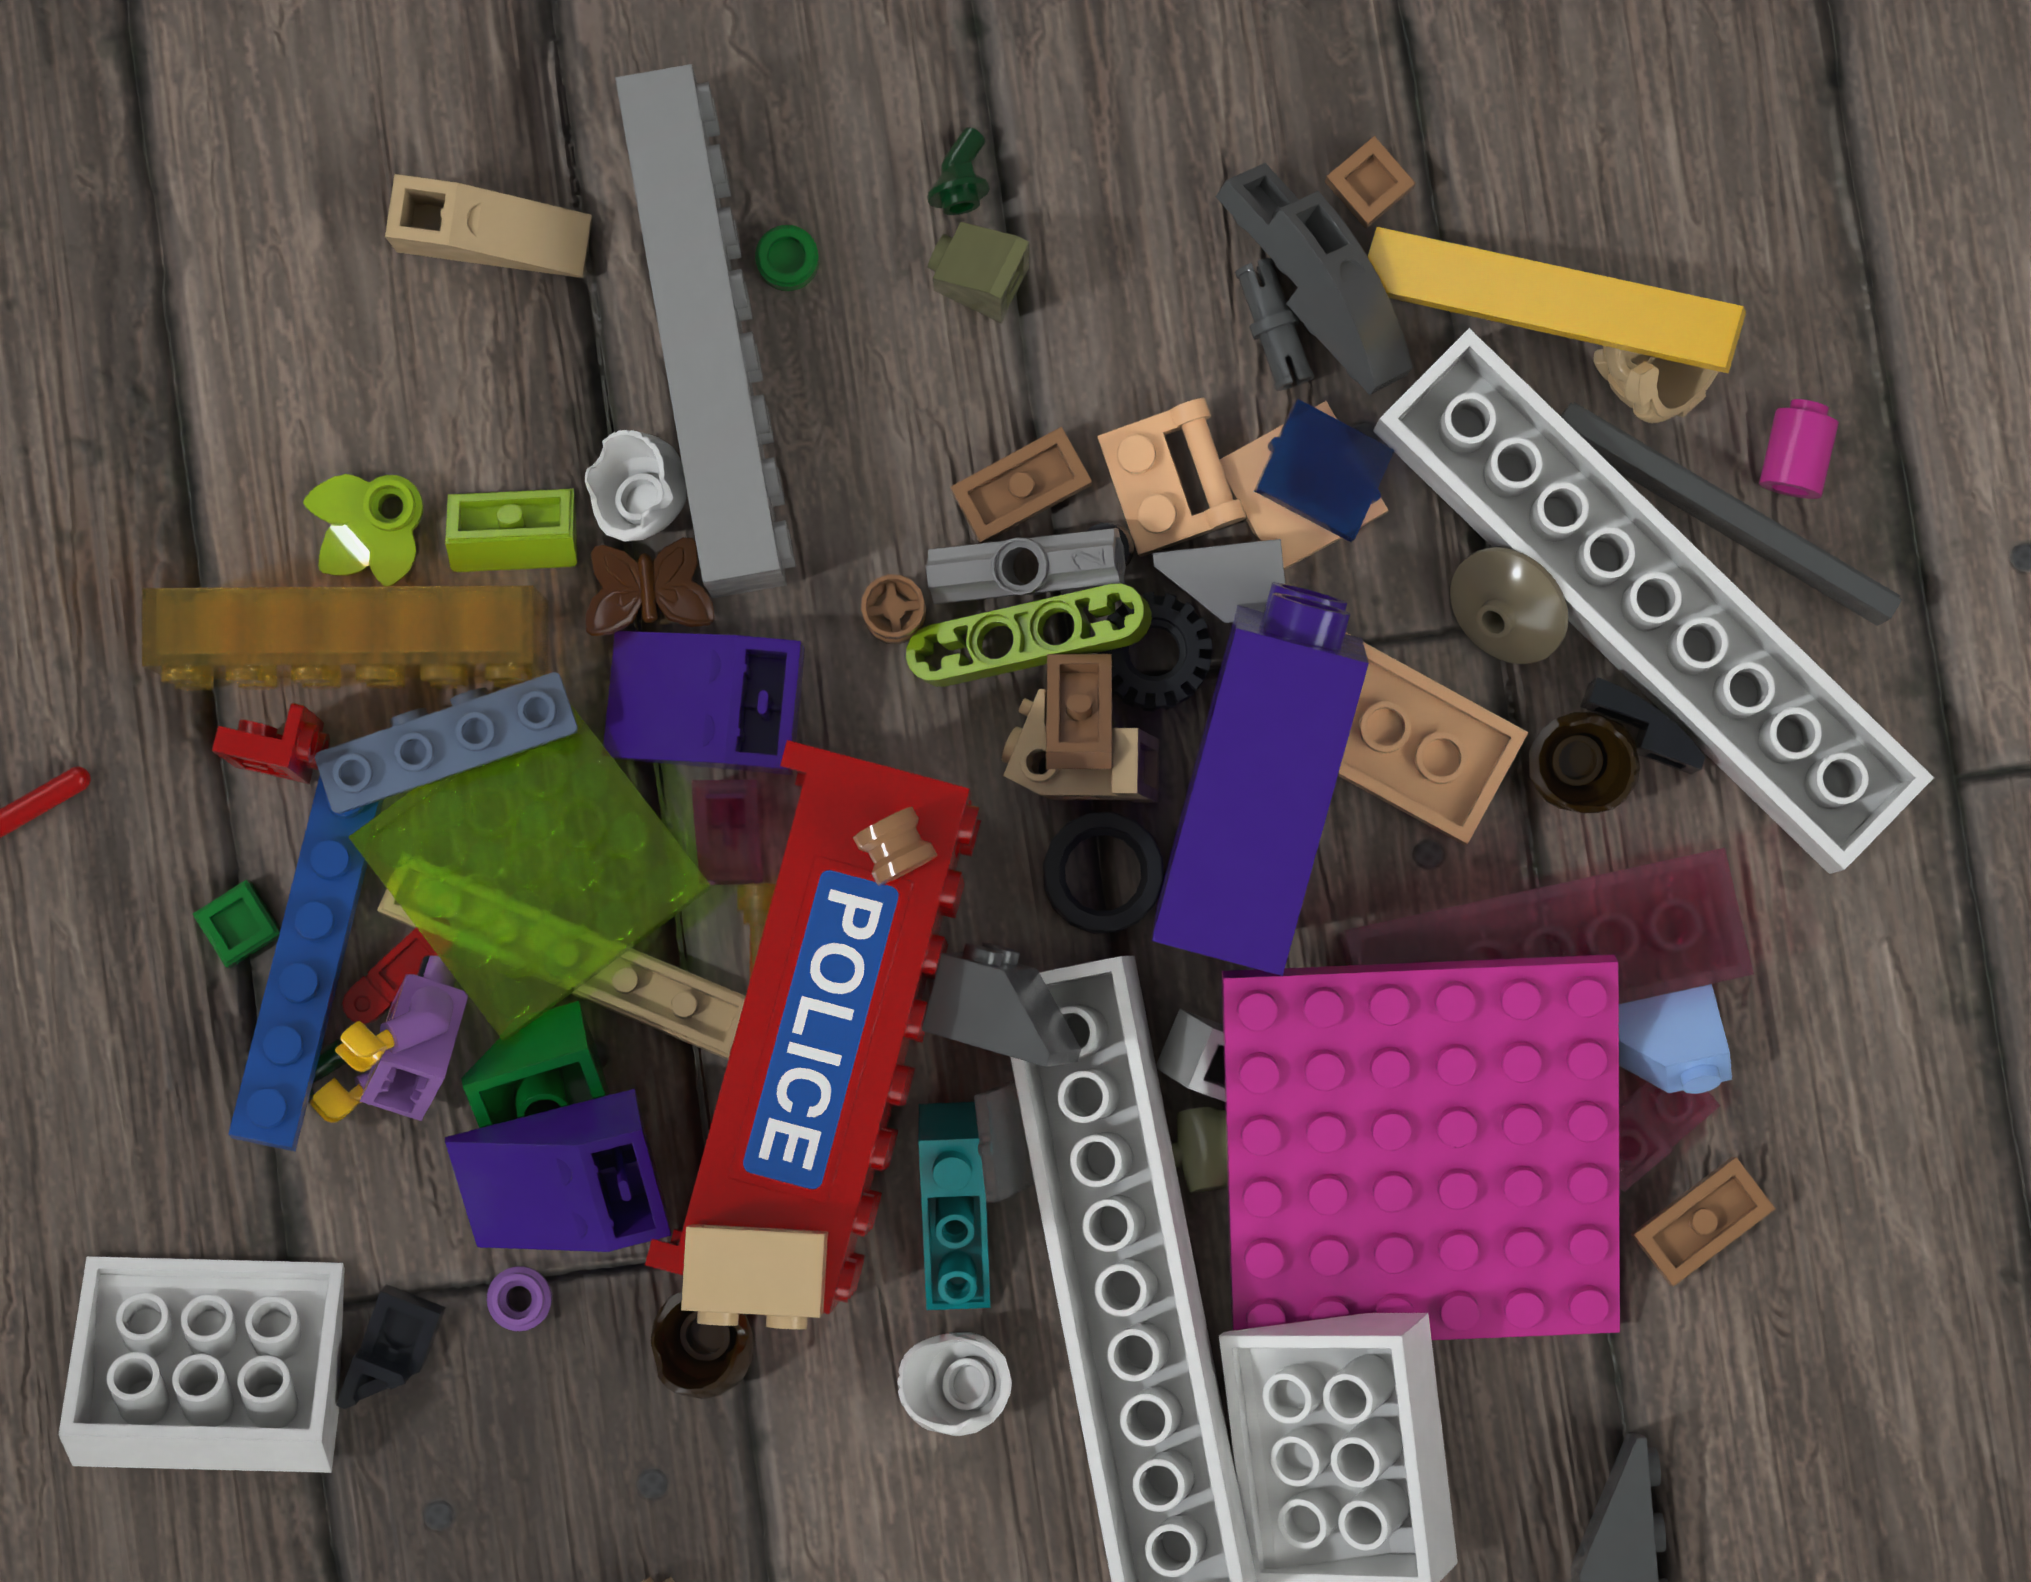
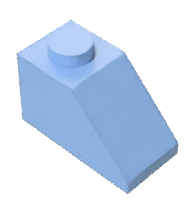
(1675, 1041)

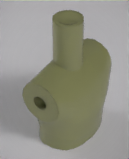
(1202, 1148)

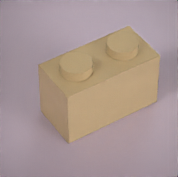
(754, 1273)

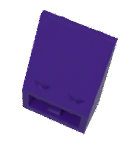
(704, 699)
(562, 1179)

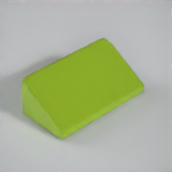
(511, 530)

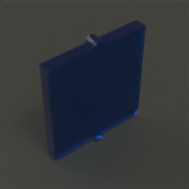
(1324, 470)

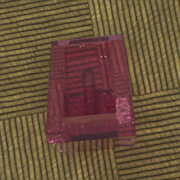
(729, 830)

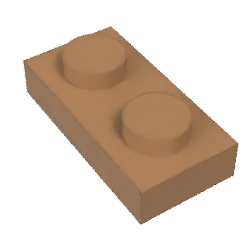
(1021, 485)
(1079, 711)
(1703, 1221)

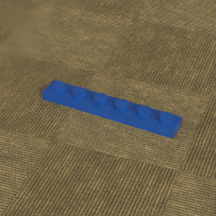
(302, 978)

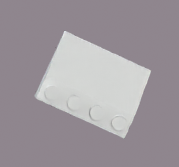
(205, 1365)
(1340, 1449)

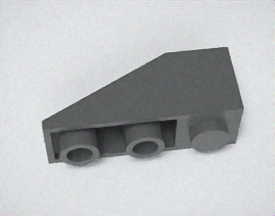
(1623, 1528)

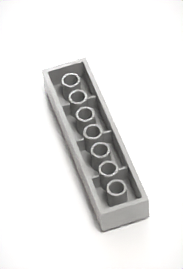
(701, 331)

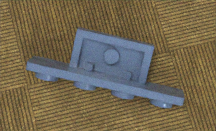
(446, 742)

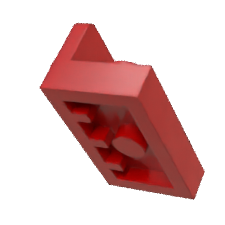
(263, 751)

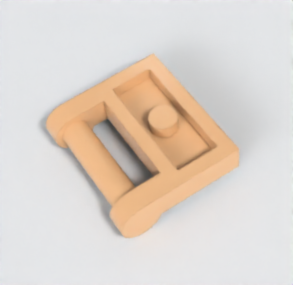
(1151, 485)

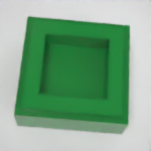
(237, 923)

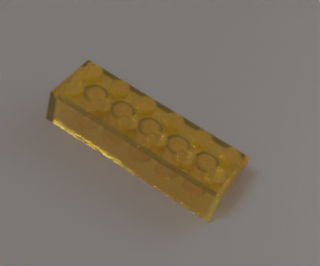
(345, 633)

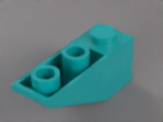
(953, 1208)

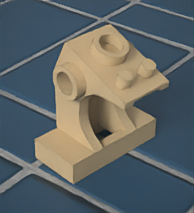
(1132, 774)

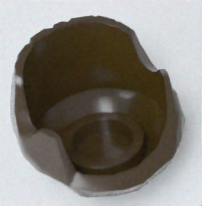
(1584, 763)
(699, 1357)

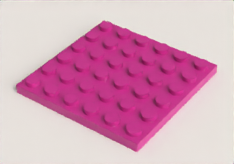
(1426, 1144)

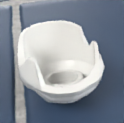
(636, 485)
(954, 1383)

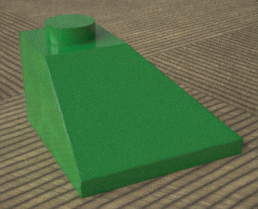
(537, 1069)

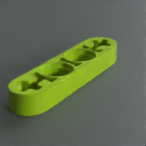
(1027, 626)

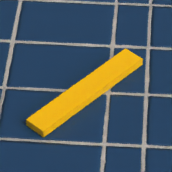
(1557, 300)

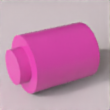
(1799, 450)

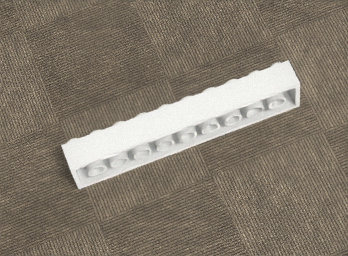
(1654, 604)
(1130, 1291)

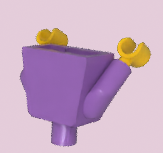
(407, 1055)

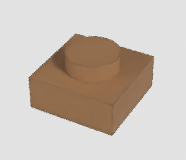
(1370, 182)

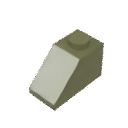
(980, 268)

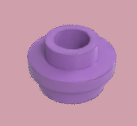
(499, 1303)

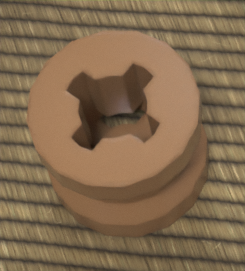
(895, 846)

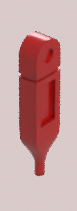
(376, 991)

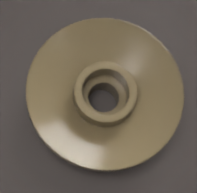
(1509, 605)

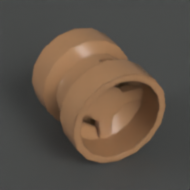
(892, 598)

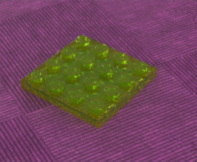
(531, 873)

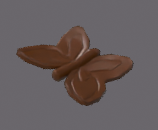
(646, 583)

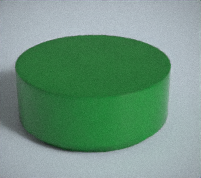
(787, 258)

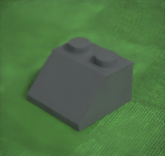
(998, 1006)

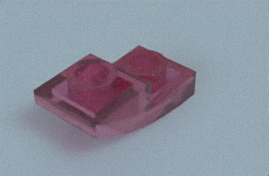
(1652, 1124)

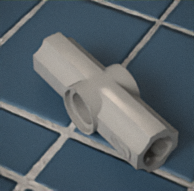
(1063, 559)

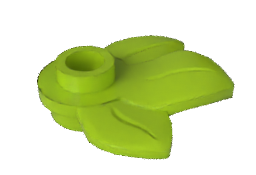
(360, 532)

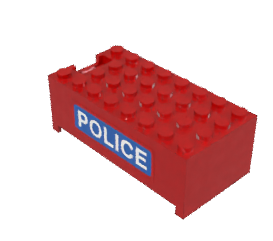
(830, 1015)

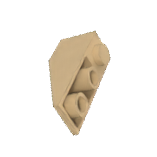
(485, 227)

